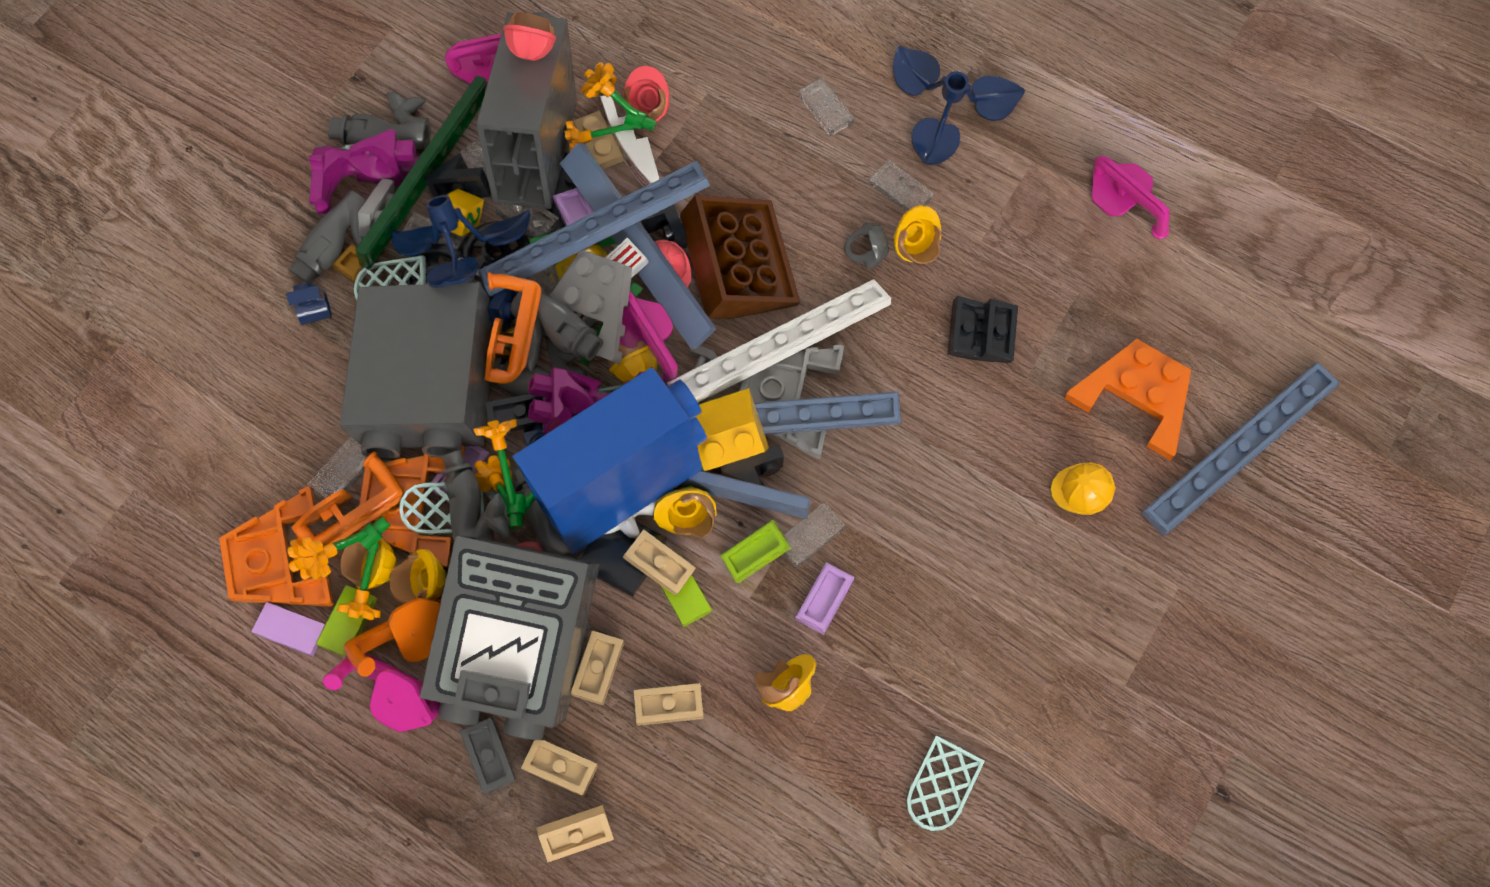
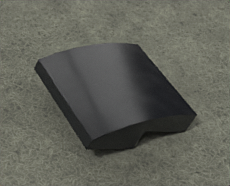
(983, 330)
(613, 568)

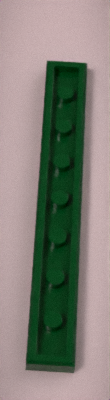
(414, 183)

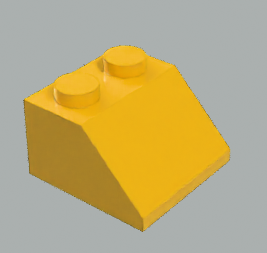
(731, 430)

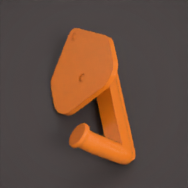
(523, 330)
(358, 517)
(410, 626)

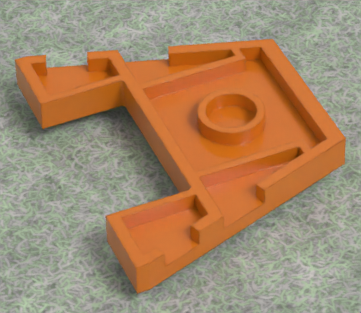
(1146, 381)
(409, 473)
(258, 559)

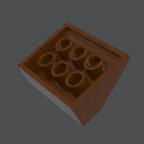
(738, 256)

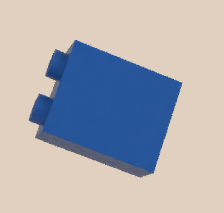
(614, 457)

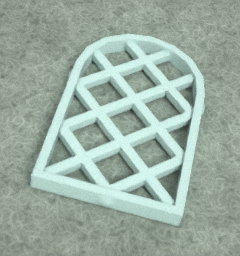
(393, 274)
(435, 508)
(958, 751)

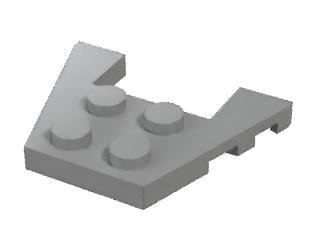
(600, 291)
(786, 381)

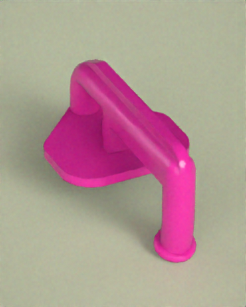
(472, 58)
(1122, 187)
(651, 324)
(394, 696)

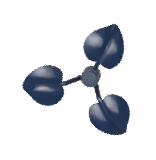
(934, 139)
(444, 220)

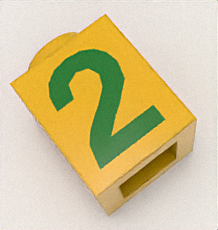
(471, 208)

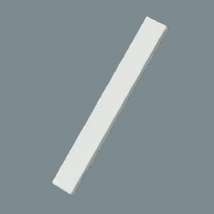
(785, 340)

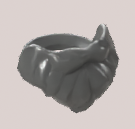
(879, 245)

